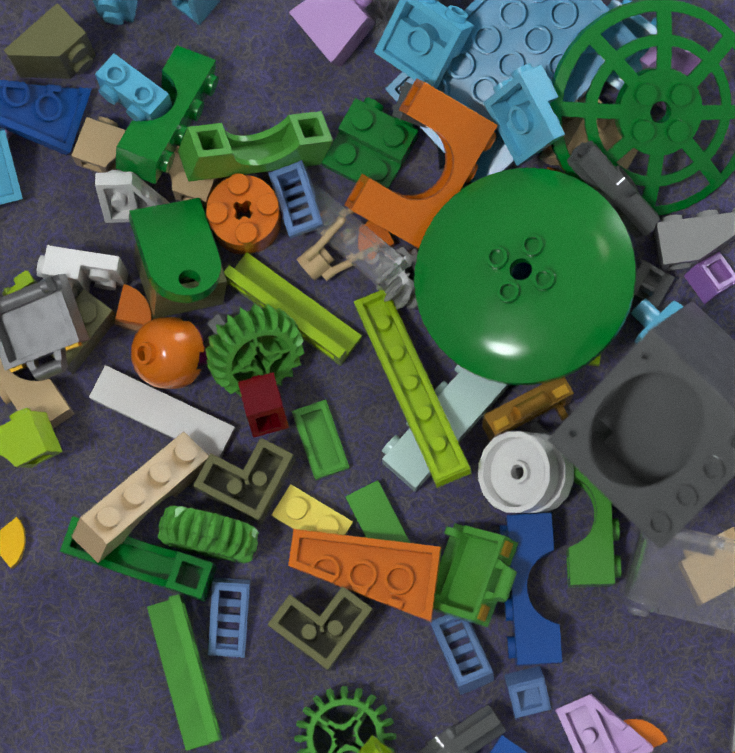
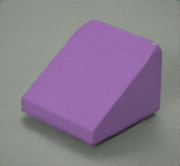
(711, 277)

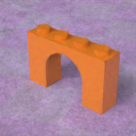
(464, 138)

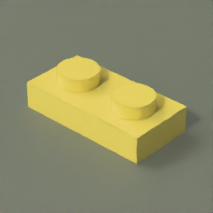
(306, 513)

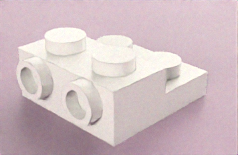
(83, 268)

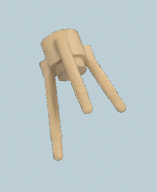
(317, 259)

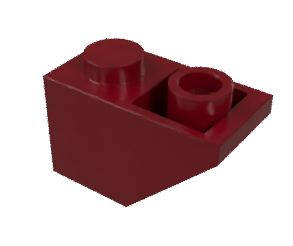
(263, 404)

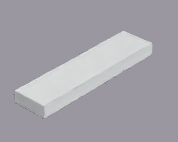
(160, 411)

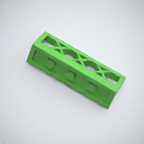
(184, 673)

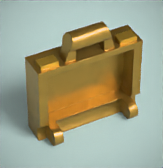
(528, 406)

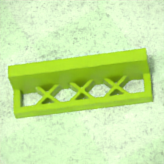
(315, 323)

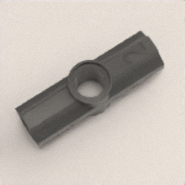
(615, 187)
(468, 735)

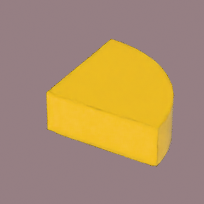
(12, 542)

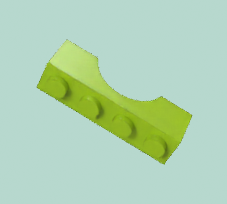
(28, 439)

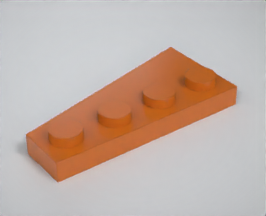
(379, 569)

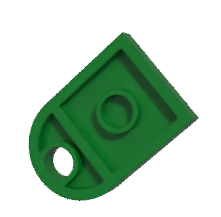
(175, 246)

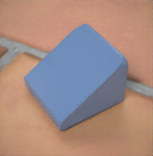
(527, 692)

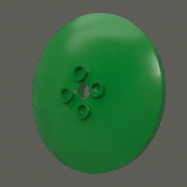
(535, 325)

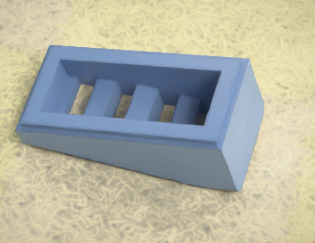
(287, 176)
(234, 585)
(475, 679)

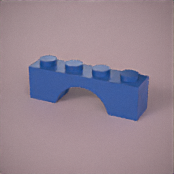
(534, 637)

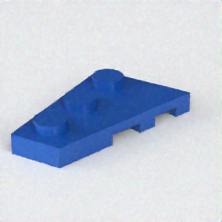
(43, 113)

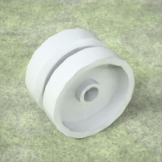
(524, 473)

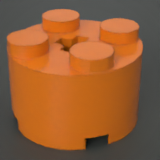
(238, 195)

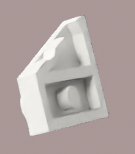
(124, 192)

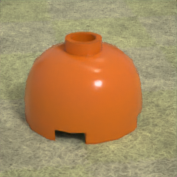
(167, 352)

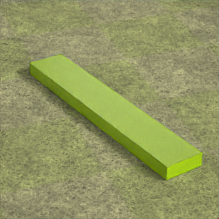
(412, 389)

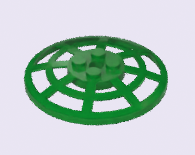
(645, 89)

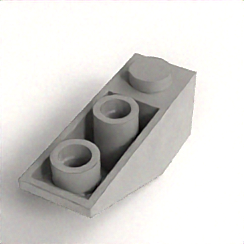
(688, 241)

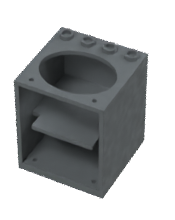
(660, 425)

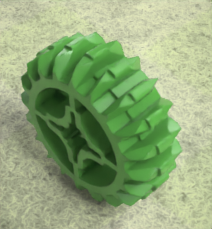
(253, 346)
(208, 534)
(363, 711)

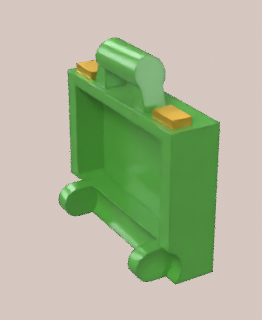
(474, 574)

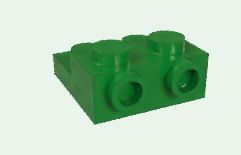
(370, 144)

